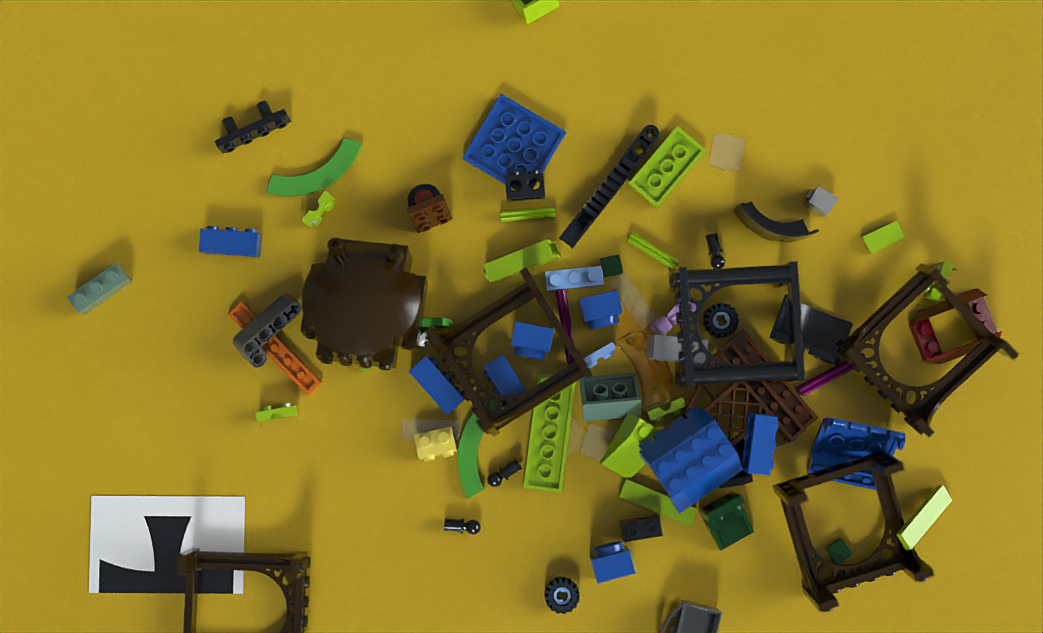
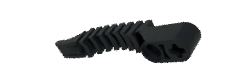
(609, 187)

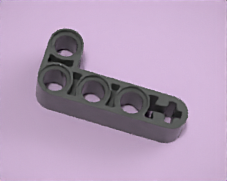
(264, 327)

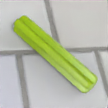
(526, 214)
(652, 250)

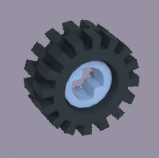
(711, 324)
(560, 605)

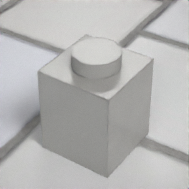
(820, 201)

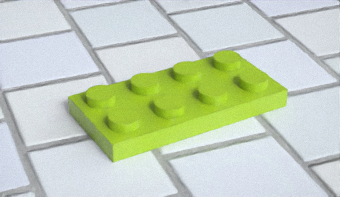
(667, 167)

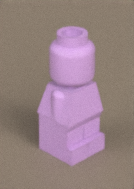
(665, 324)

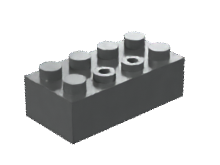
(693, 618)

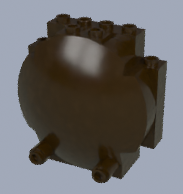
(363, 304)

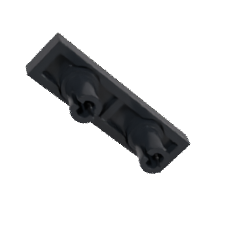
(250, 132)

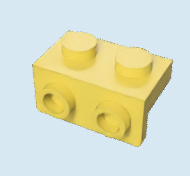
(435, 444)

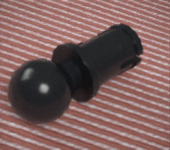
(717, 260)
(495, 479)
(472, 526)

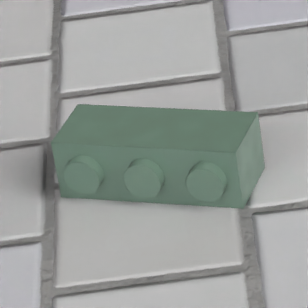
(99, 289)

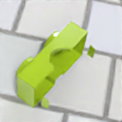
(314, 218)
(945, 269)
(674, 407)
(268, 413)

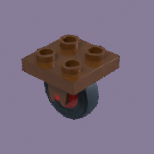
(427, 207)

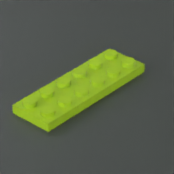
(549, 440)

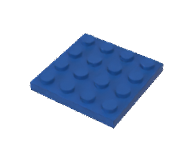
(513, 142)

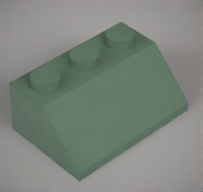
(610, 396)

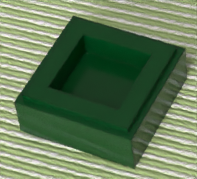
(611, 266)
(838, 551)

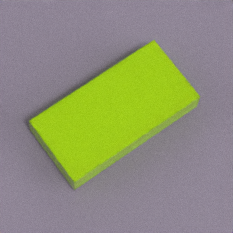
(883, 237)

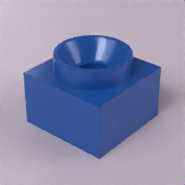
(600, 310)
(531, 340)
(611, 561)

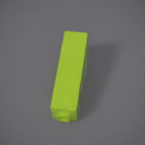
(529, 257)

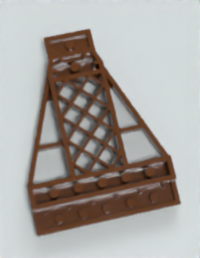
(769, 396)

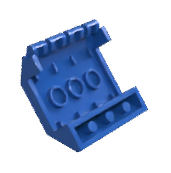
(845, 441)
(690, 458)

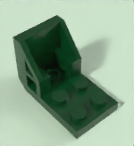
(726, 520)

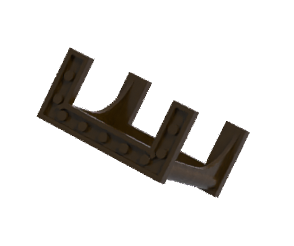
(450, 338)
(922, 410)
(296, 564)
(821, 590)

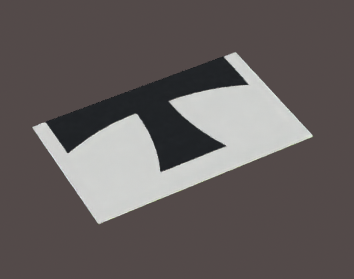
(140, 538)

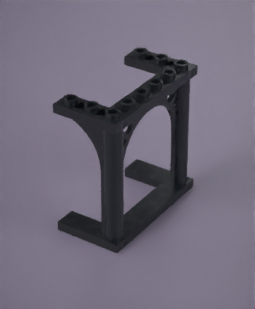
(684, 280)

